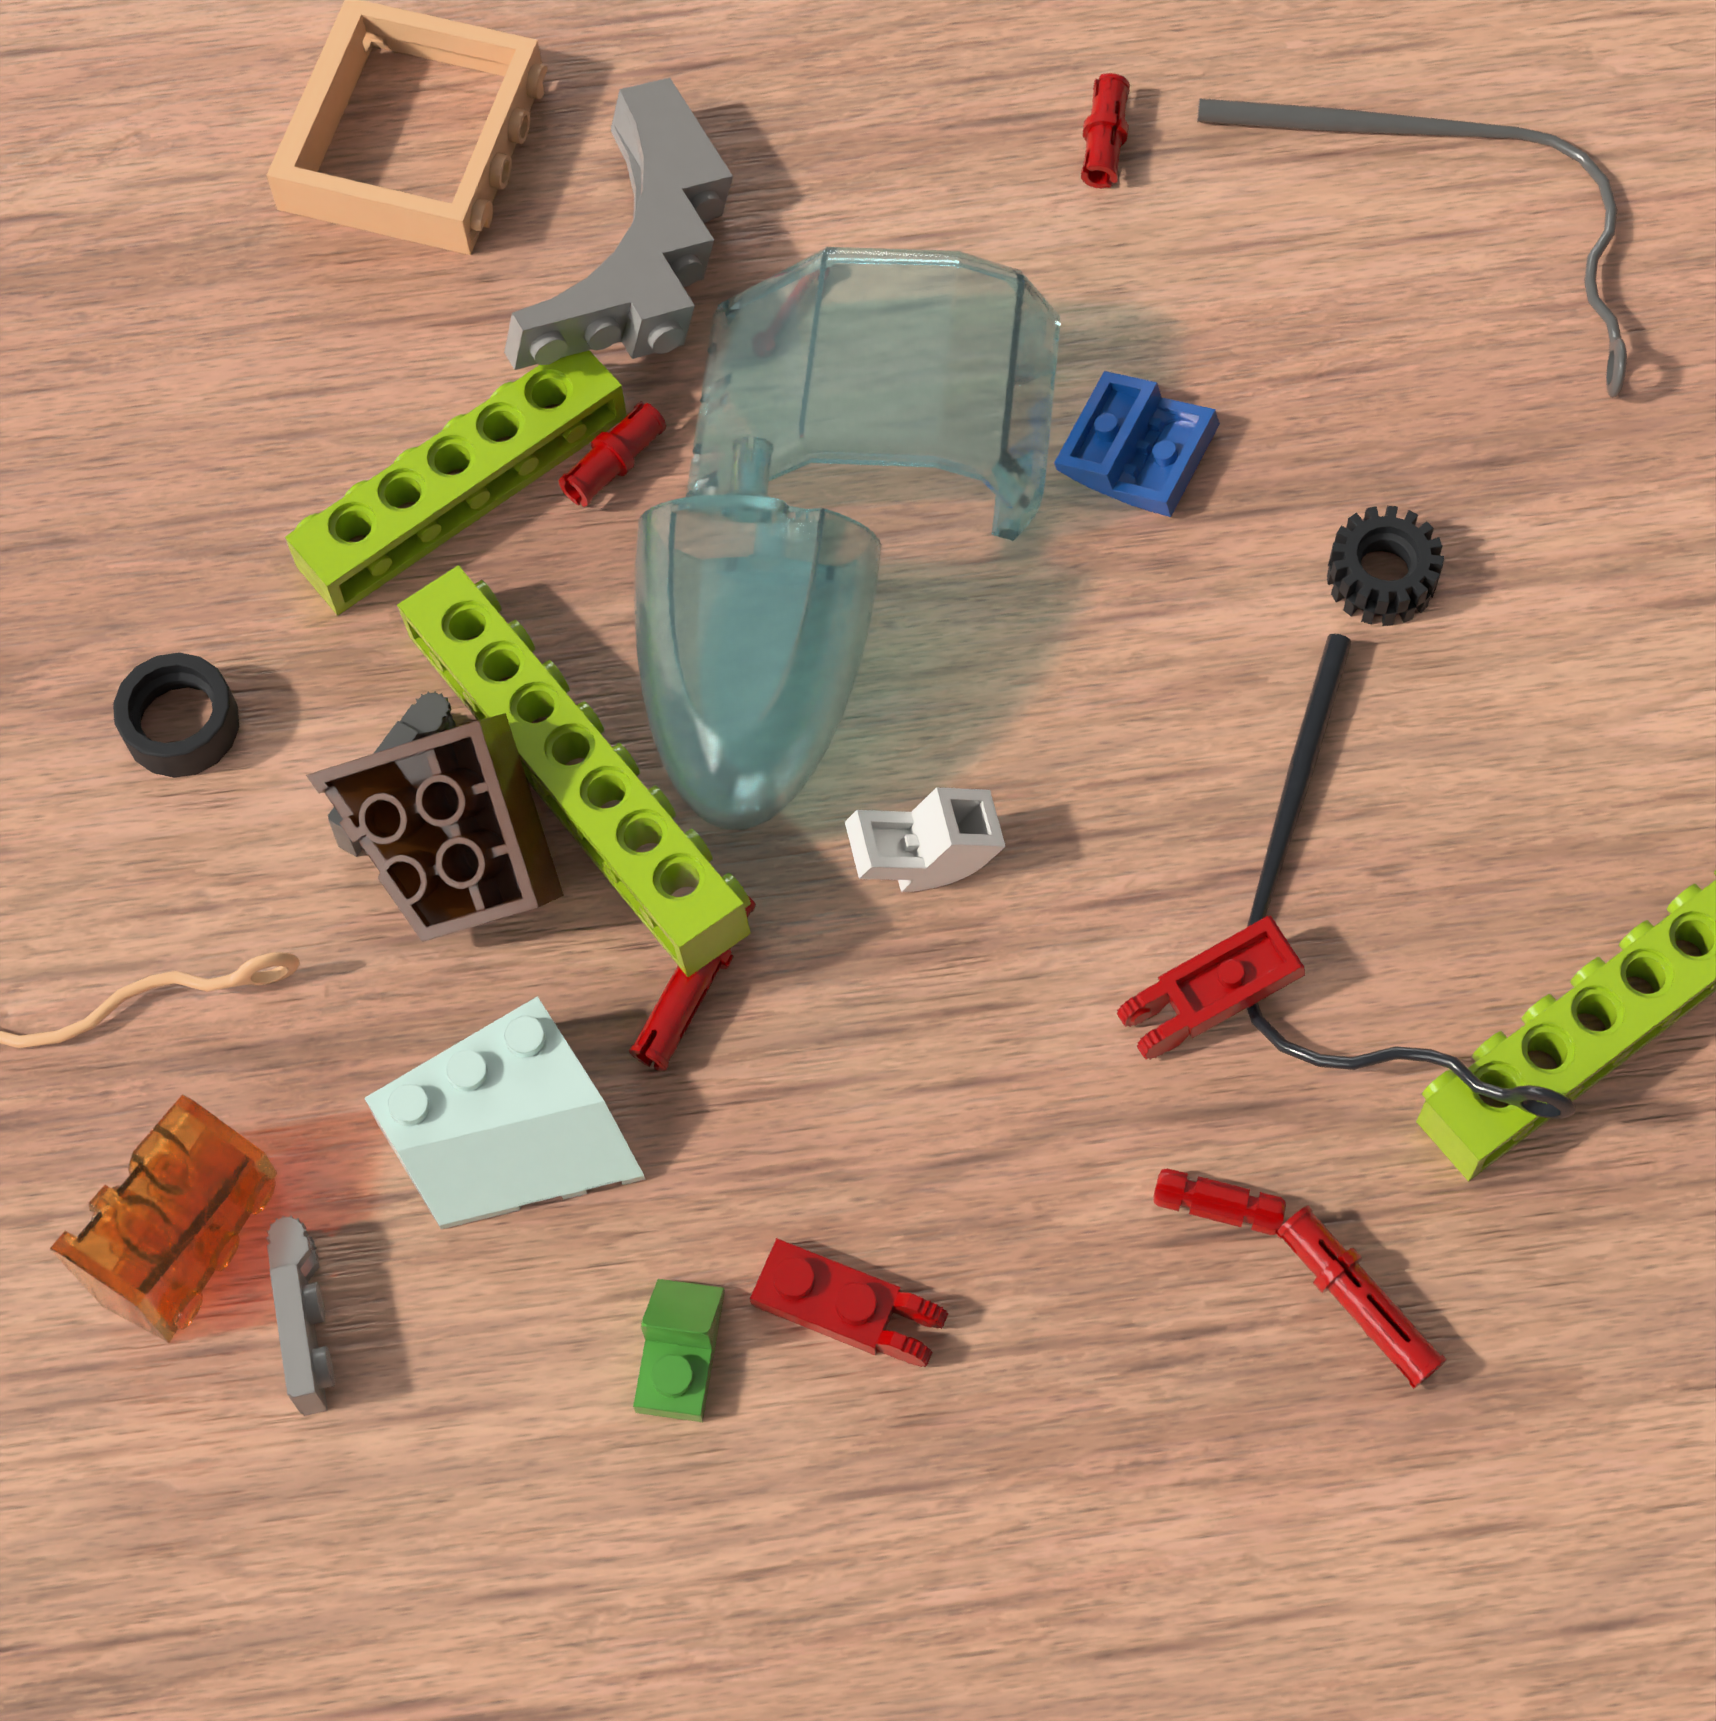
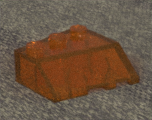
(170, 1220)

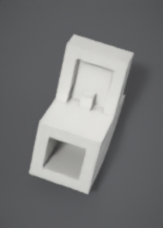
(931, 846)

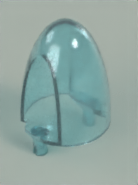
(748, 638)

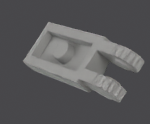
(297, 1310)

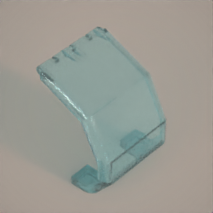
(886, 367)

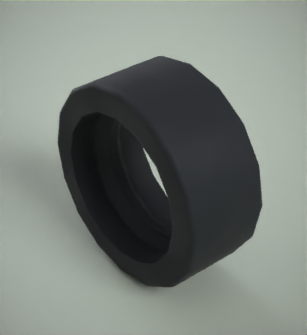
(157, 678)

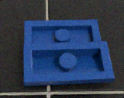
(1137, 443)

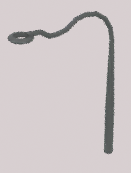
(1373, 122)

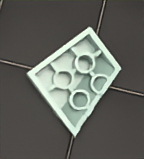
(502, 1122)

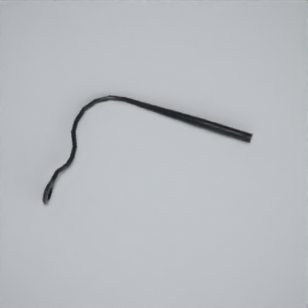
(1289, 808)

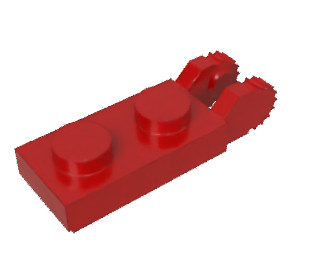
(1214, 986)
(842, 1303)

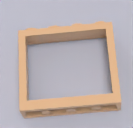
(384, 211)

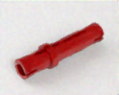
(676, 1010)
(1341, 1275)

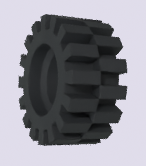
(1388, 535)

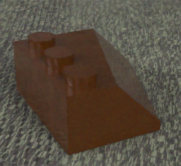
(448, 826)

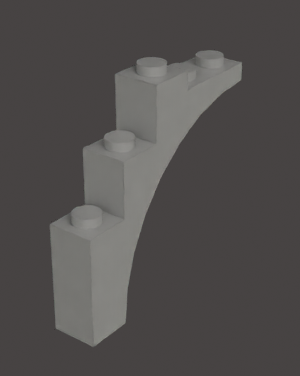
(640, 287)

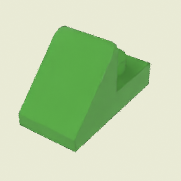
(678, 1349)

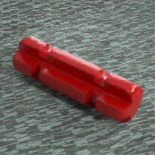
(1219, 1201)

